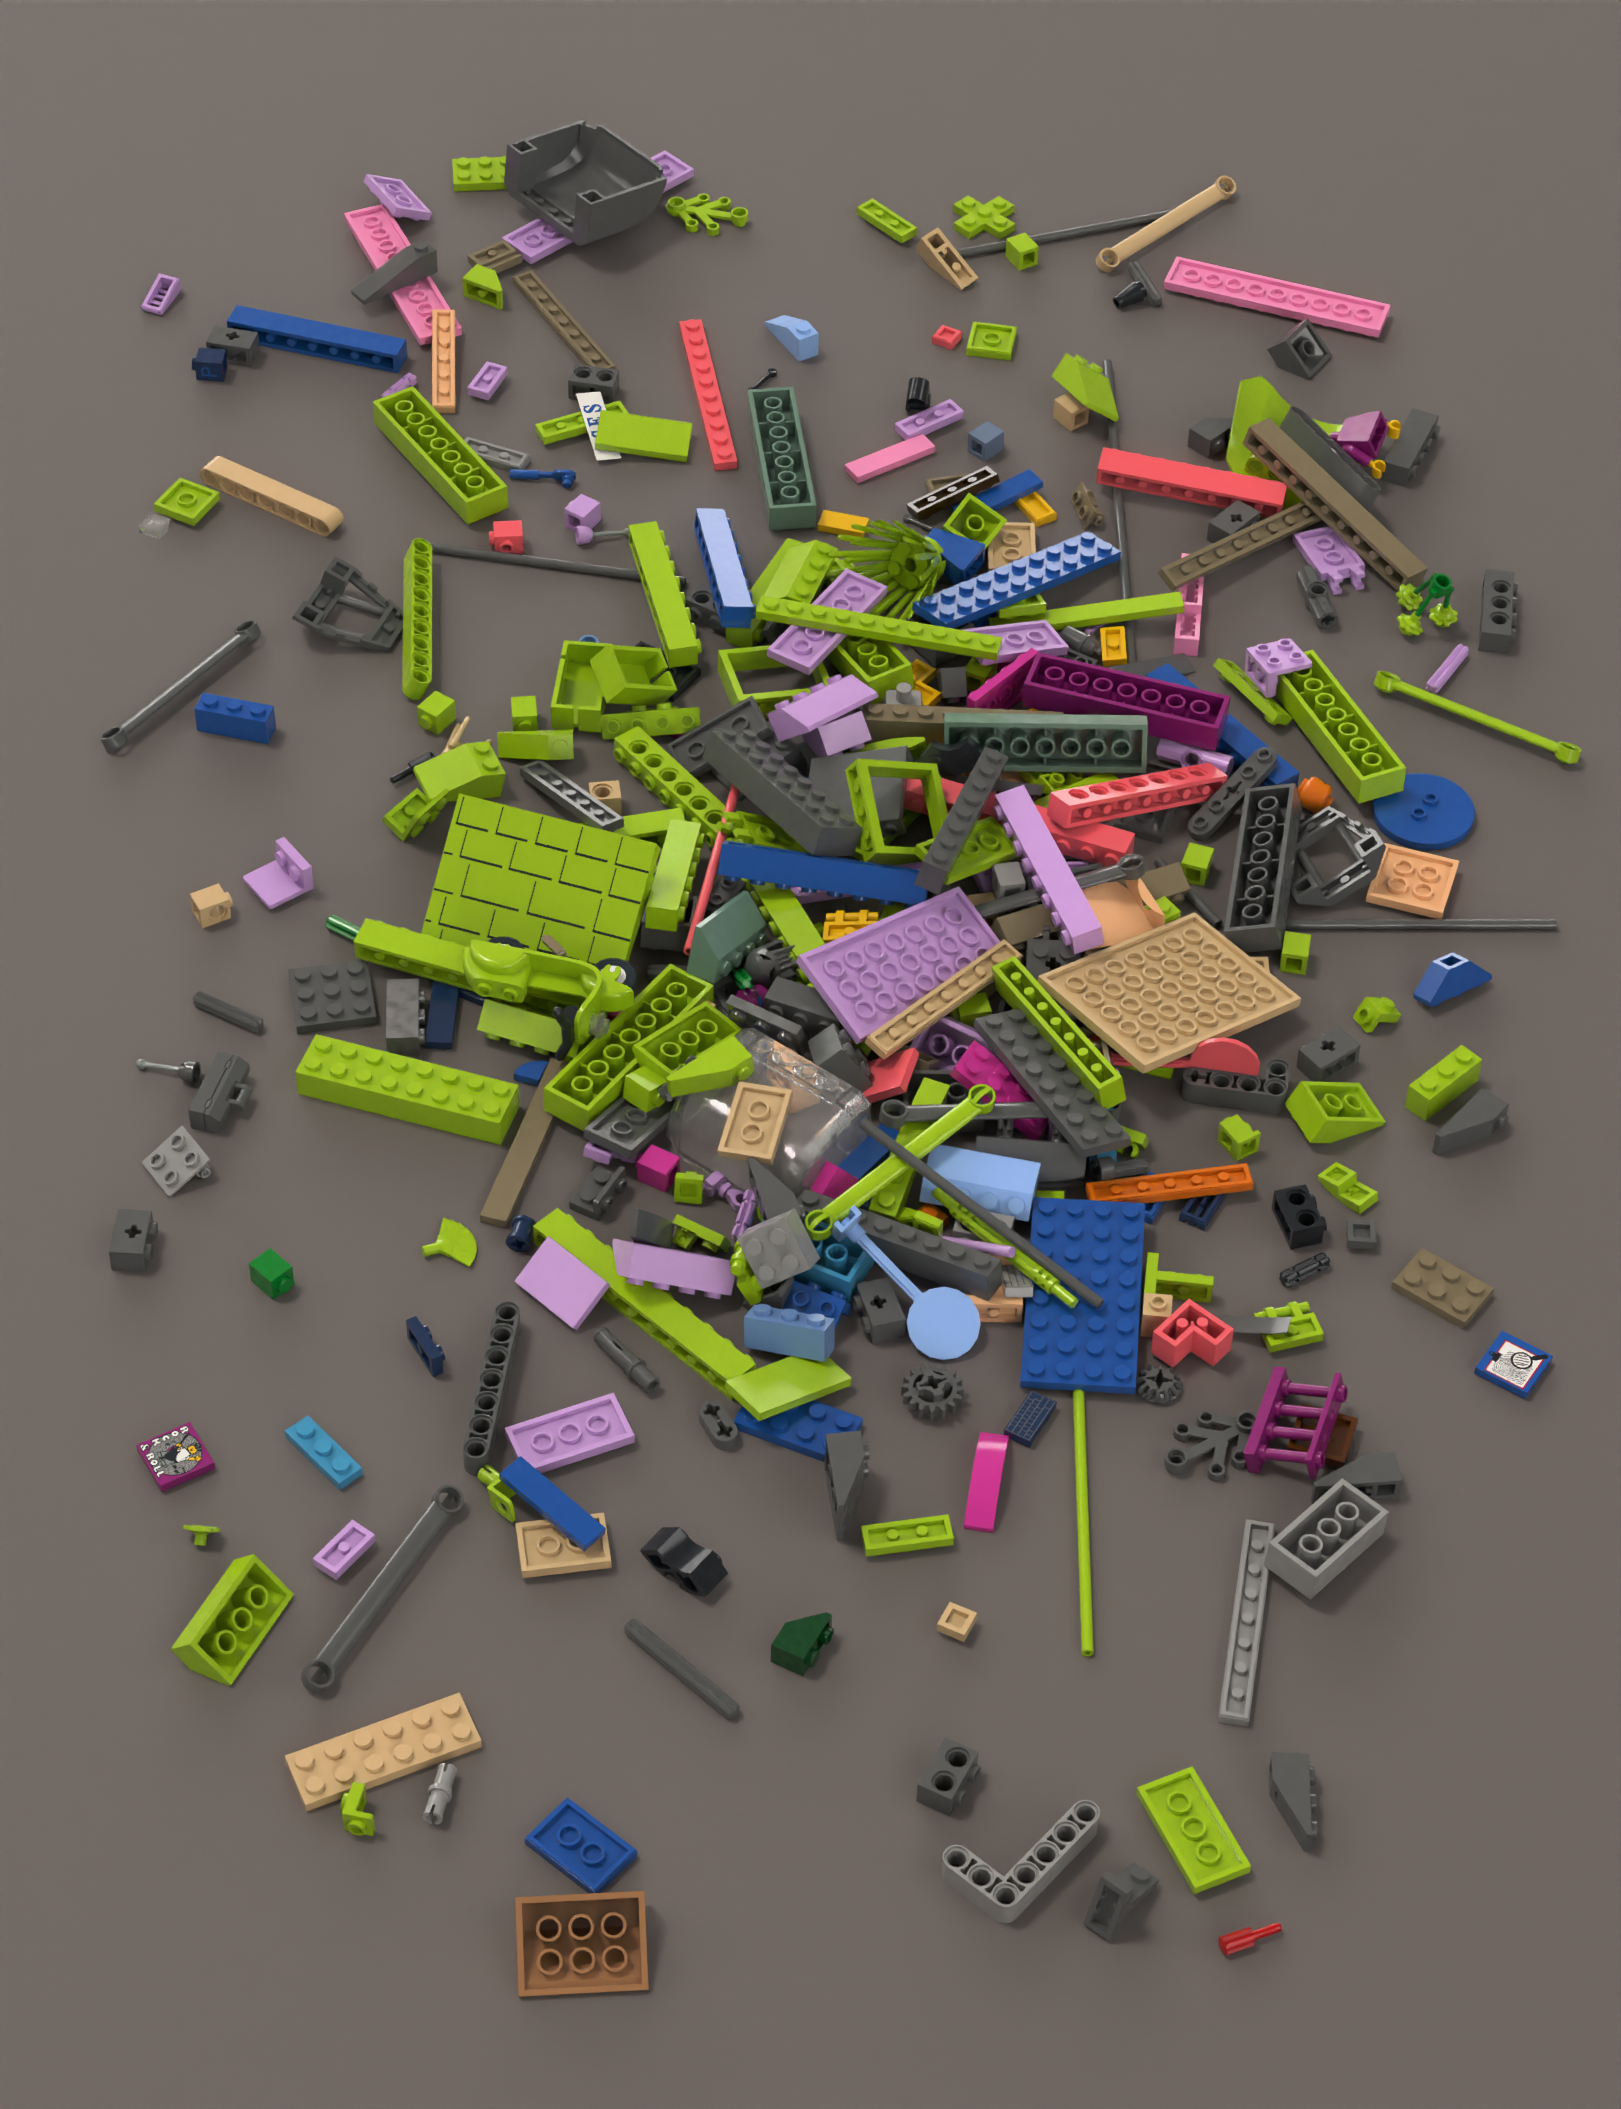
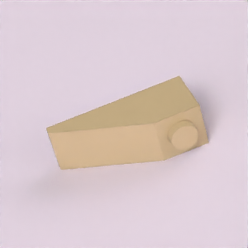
(945, 259)

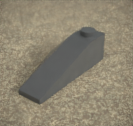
(399, 271)

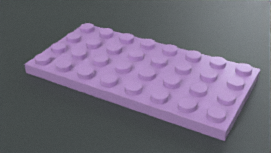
(896, 960)

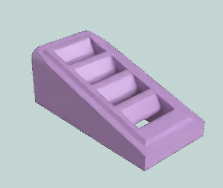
(162, 281)

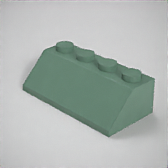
(726, 938)

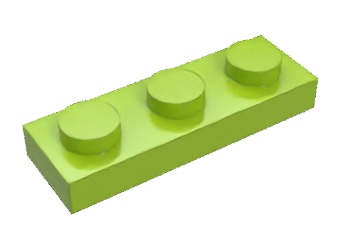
(887, 221)
(907, 1535)

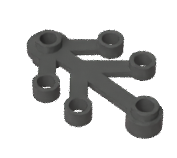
(1213, 1440)

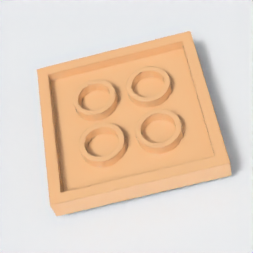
(1413, 881)

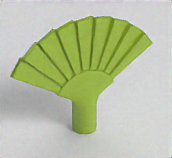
(454, 1242)

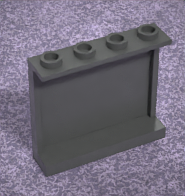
(889, 793)

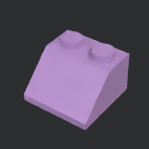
(839, 734)

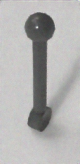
(907, 518)

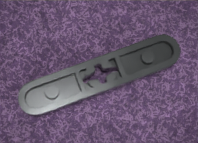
(1221, 805)

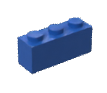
(235, 718)

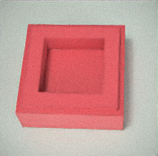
(947, 337)

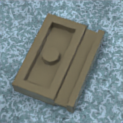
(496, 257)

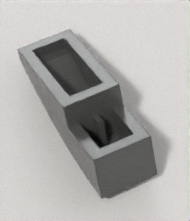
(651, 1229)

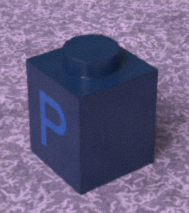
(210, 364)

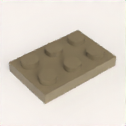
(1442, 1288)

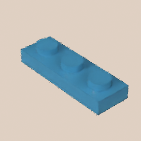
(323, 1452)

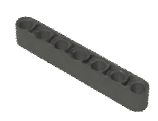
(1330, 456)
(492, 1387)

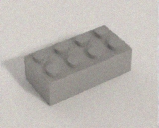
(1326, 1538)

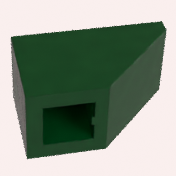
(800, 1642)

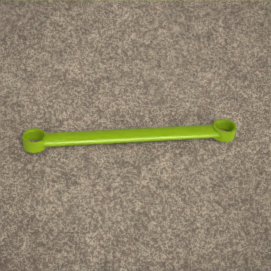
(1564, 751)
(894, 1166)

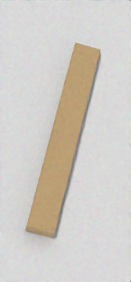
(939, 1001)

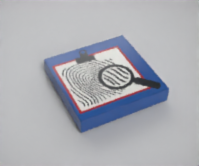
(1513, 1364)

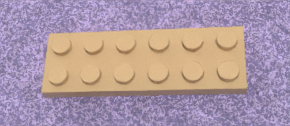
(383, 1751)

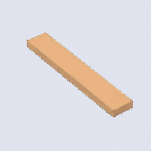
(443, 361)

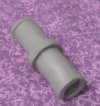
(439, 1793)

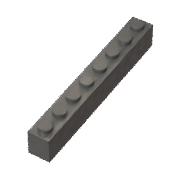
(961, 820)
(924, 1252)

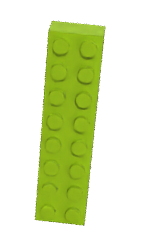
(440, 455)
(1341, 732)
(599, 1071)
(408, 1089)

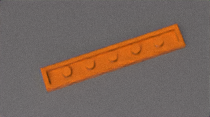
(1173, 1185)

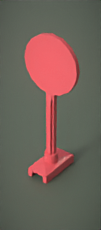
(1214, 1054)

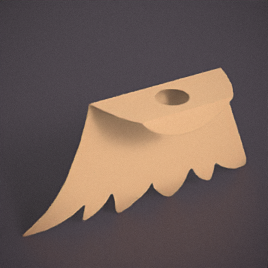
(1122, 910)

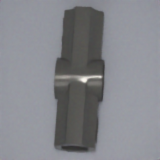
(1316, 597)

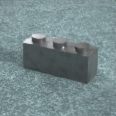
(404, 1017)

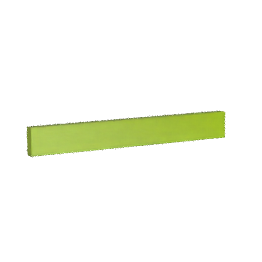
(1105, 612)

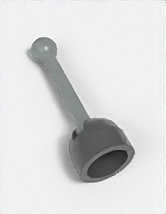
(188, 1070)

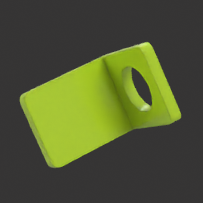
(498, 1492)

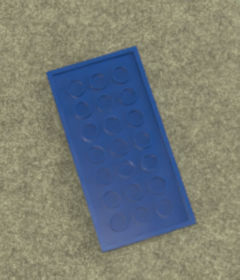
(1086, 1344)

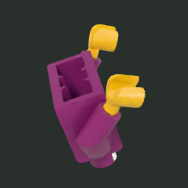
(1363, 437)

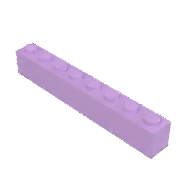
(1048, 870)

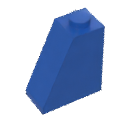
(962, 555)

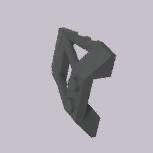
(329, 593)
(1366, 852)

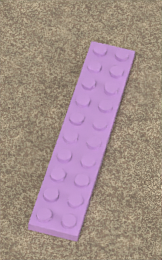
(541, 239)

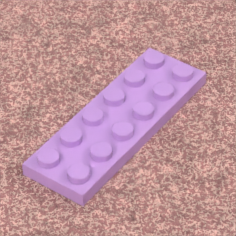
(807, 647)

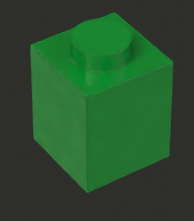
(271, 1273)

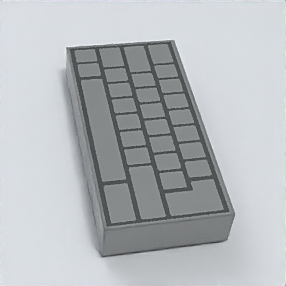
(1015, 1282)

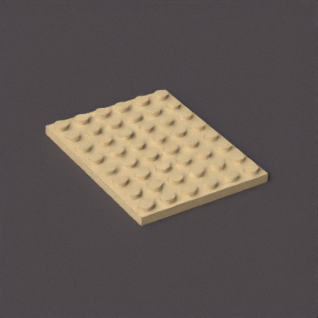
(1168, 992)

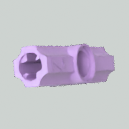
(1182, 755)

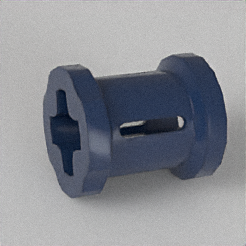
(519, 1238)

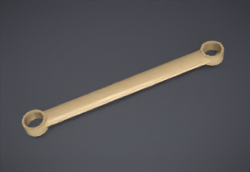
(1165, 224)

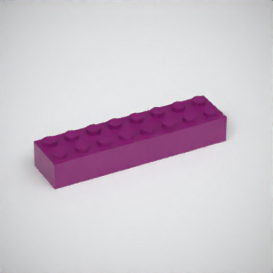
(1088, 689)

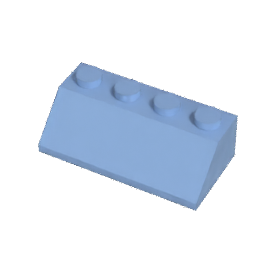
(991, 1180)

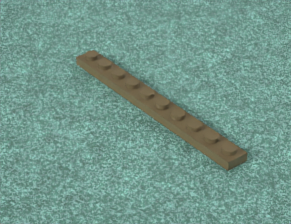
(1238, 545)

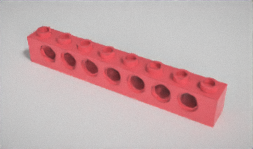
(1134, 795)

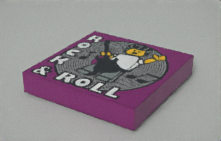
(175, 1456)

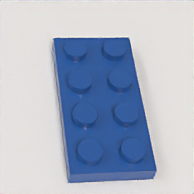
(800, 1427)

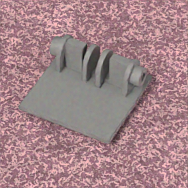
(177, 1161)

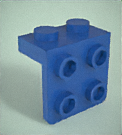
(810, 1300)

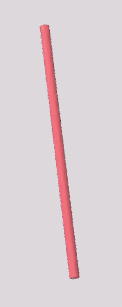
(711, 872)

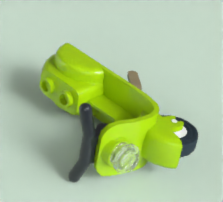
(507, 970)

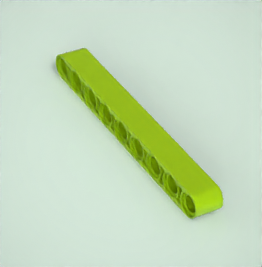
(417, 619)

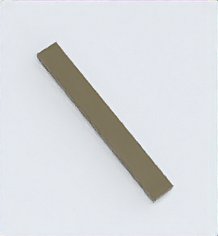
(561, 321)
(521, 1154)

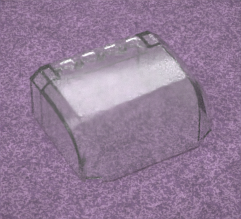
(816, 1130)

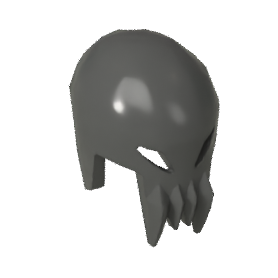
(769, 962)

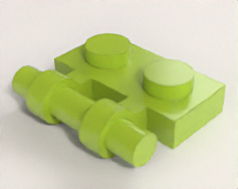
(746, 1280)
(1301, 1331)

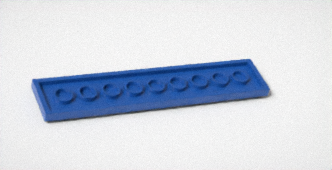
(1016, 581)

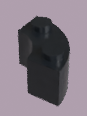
(952, 758)
(692, 1565)

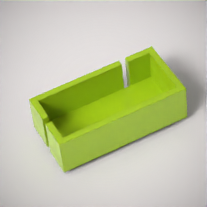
(576, 693)

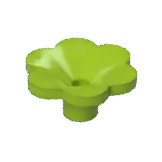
(201, 1532)

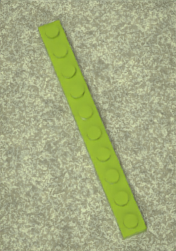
(879, 627)

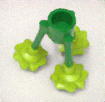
(1408, 597)

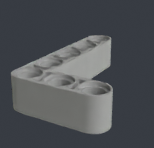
(1029, 1868)

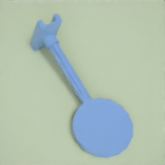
(941, 1320)

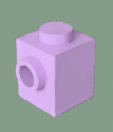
(582, 512)

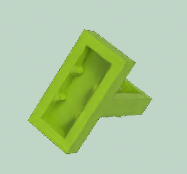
(1180, 1285)

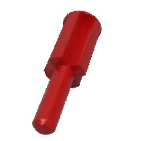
(1245, 1938)

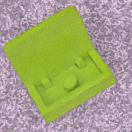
(413, 812)

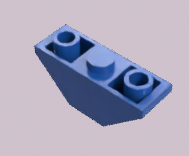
(1449, 978)

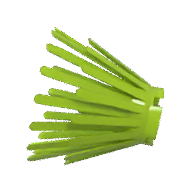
(907, 565)

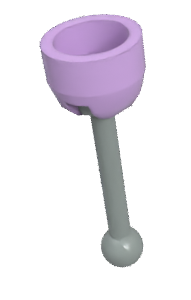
(585, 534)

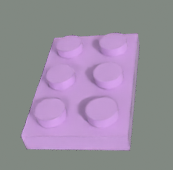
(397, 197)

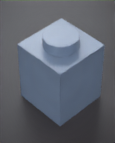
(985, 441)

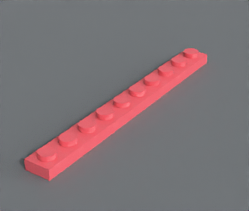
(708, 395)

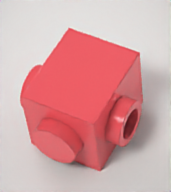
(507, 536)

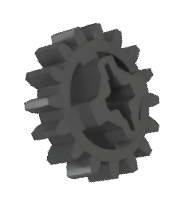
(930, 1391)

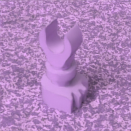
(717, 1183)

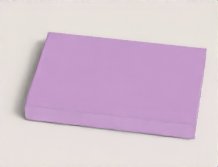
(562, 1283)

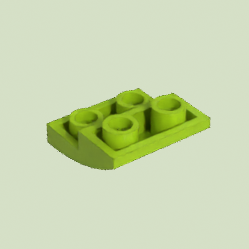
(1052, 780)

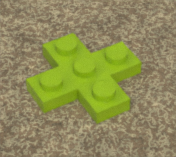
(981, 217)

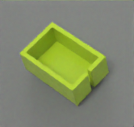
(627, 673)

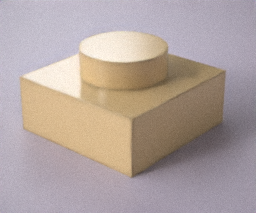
(956, 1621)

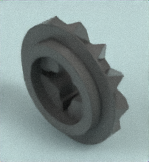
(1147, 1385)

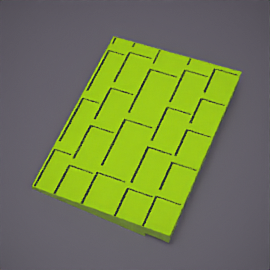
(539, 877)

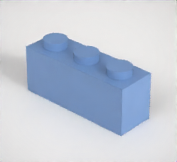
(789, 1332)

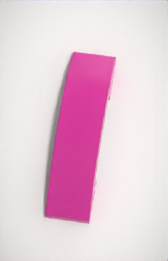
(986, 1482)

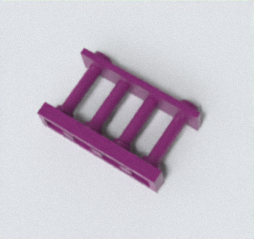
(1273, 1408)

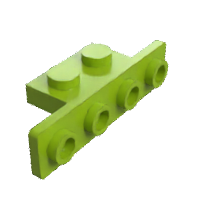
(653, 721)

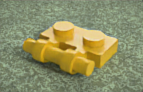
(843, 923)

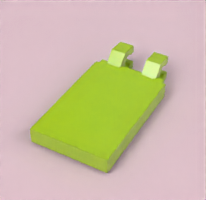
(757, 830)

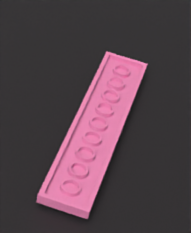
(380, 240)
(1277, 297)

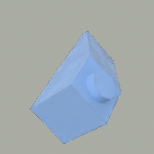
(796, 336)

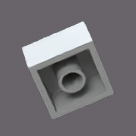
(778, 1248)

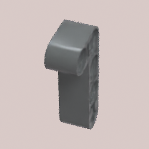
(1238, 1090)

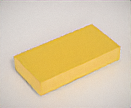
(1036, 509)
(841, 523)

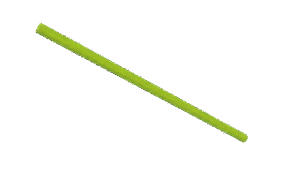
(1083, 1523)

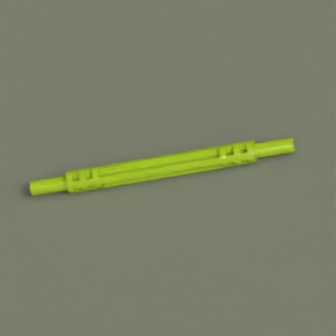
(1020, 1260)

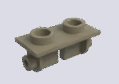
(1086, 507)

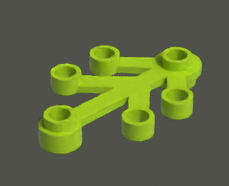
(679, 207)

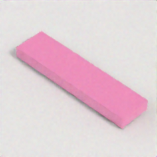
(889, 458)

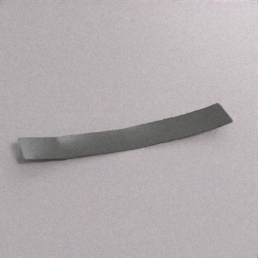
(1258, 1325)

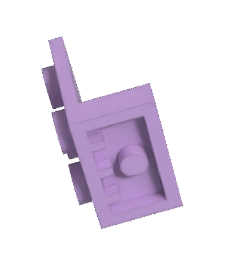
(1272, 659)
(283, 878)

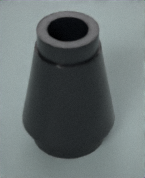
(1131, 294)

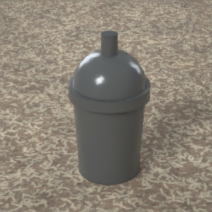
(1081, 641)

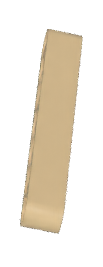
(271, 496)

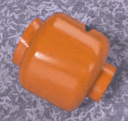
(1315, 794)

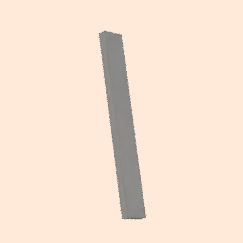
(1246, 1625)

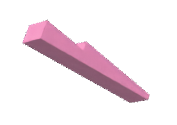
(1188, 623)

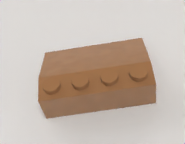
(581, 1943)

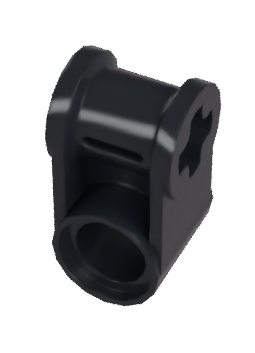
(918, 394)

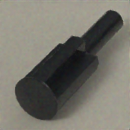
(408, 771)

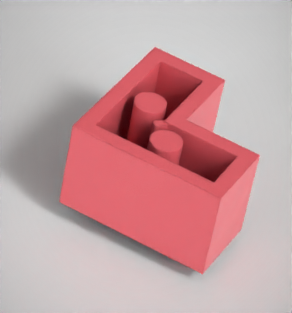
(1192, 1331)

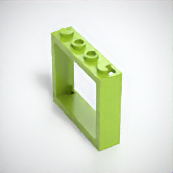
(752, 659)
(866, 811)

